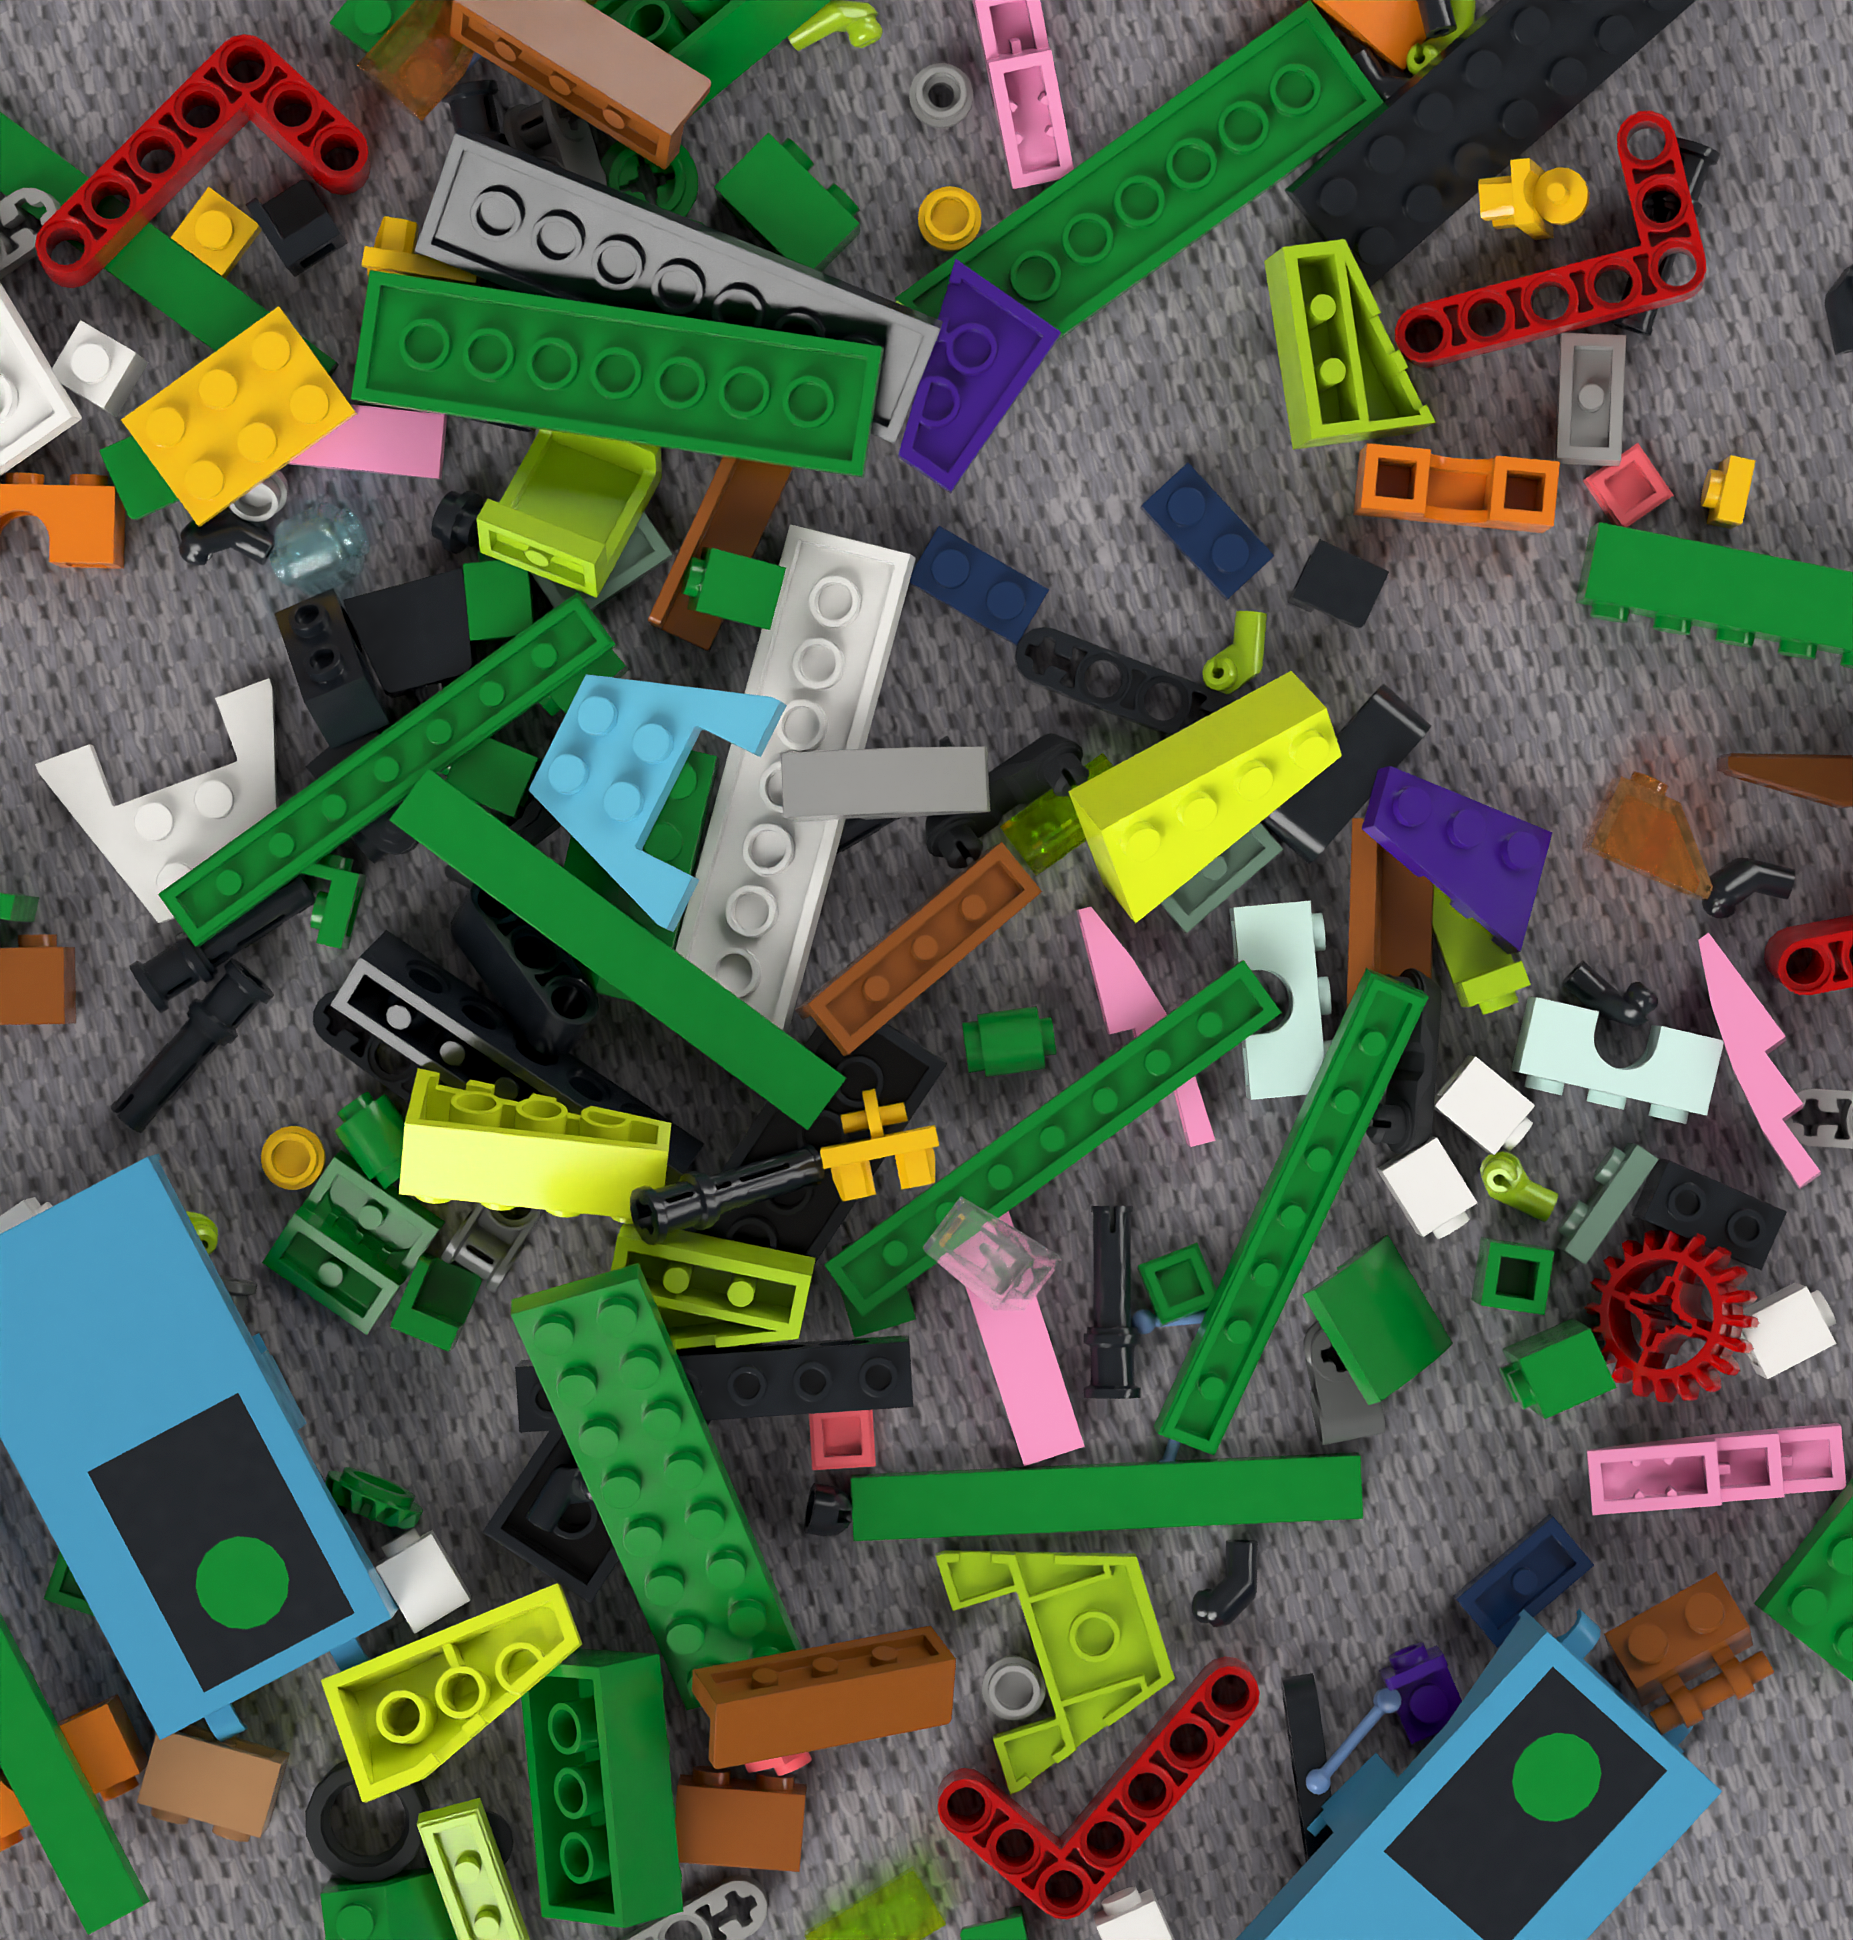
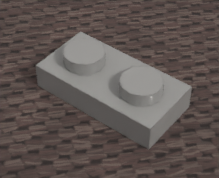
(1590, 399)

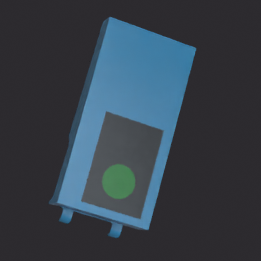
(171, 1457)
(1510, 1821)

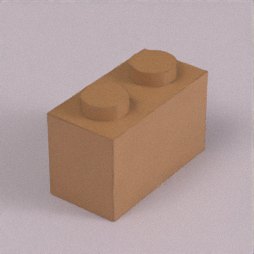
(213, 1782)

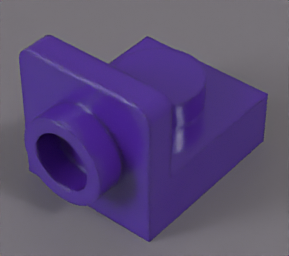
(1424, 1687)

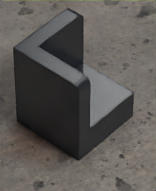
(298, 227)
(1338, 584)

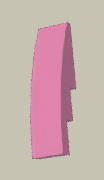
(1024, 90)
(383, 443)
(1131, 1004)
(1748, 1039)
(1028, 1378)
(1716, 1469)

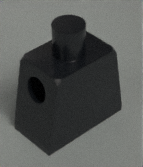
(416, 634)

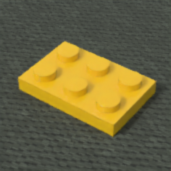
(239, 416)

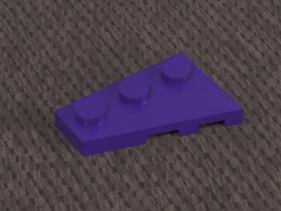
(972, 376)
(1464, 848)

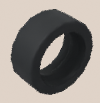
(348, 1863)

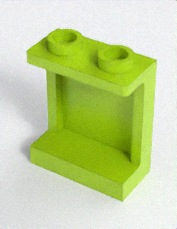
(571, 508)

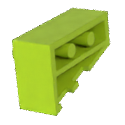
(1334, 352)
(720, 1287)

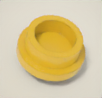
(949, 218)
(293, 1157)

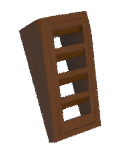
(1807, 776)

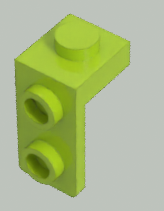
(1474, 962)

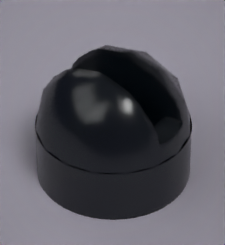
(823, 1510)

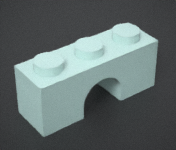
(1284, 942)
(1671, 1074)

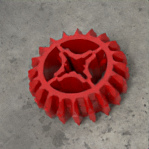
(1658, 1335)

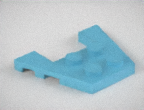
(619, 763)

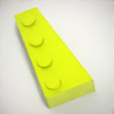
(1201, 790)
(526, 1152)

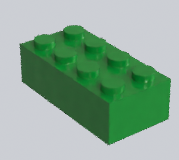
(602, 1790)

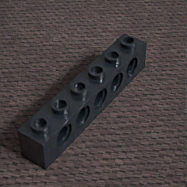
(469, 1037)
(769, 1380)

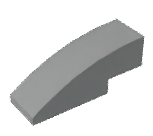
(884, 783)

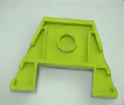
(1090, 1638)

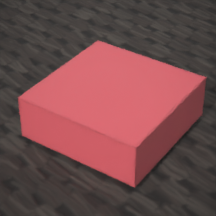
(1628, 489)
(842, 1440)

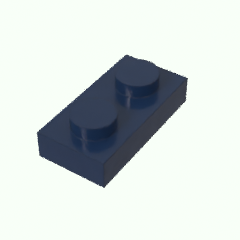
(1207, 531)
(977, 585)
(1523, 1578)

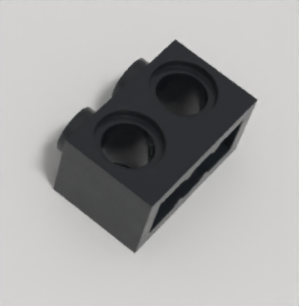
(331, 668)
(1695, 1204)

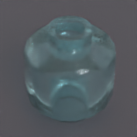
(319, 548)

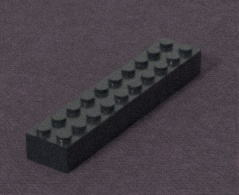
(798, 1222)

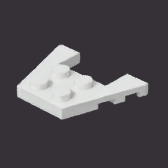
(180, 826)

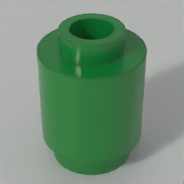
(1008, 1041)
(374, 1136)

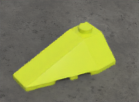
(434, 1695)

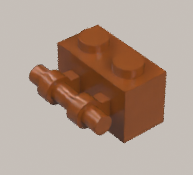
(1681, 1641)

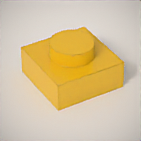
(216, 232)
(1727, 491)

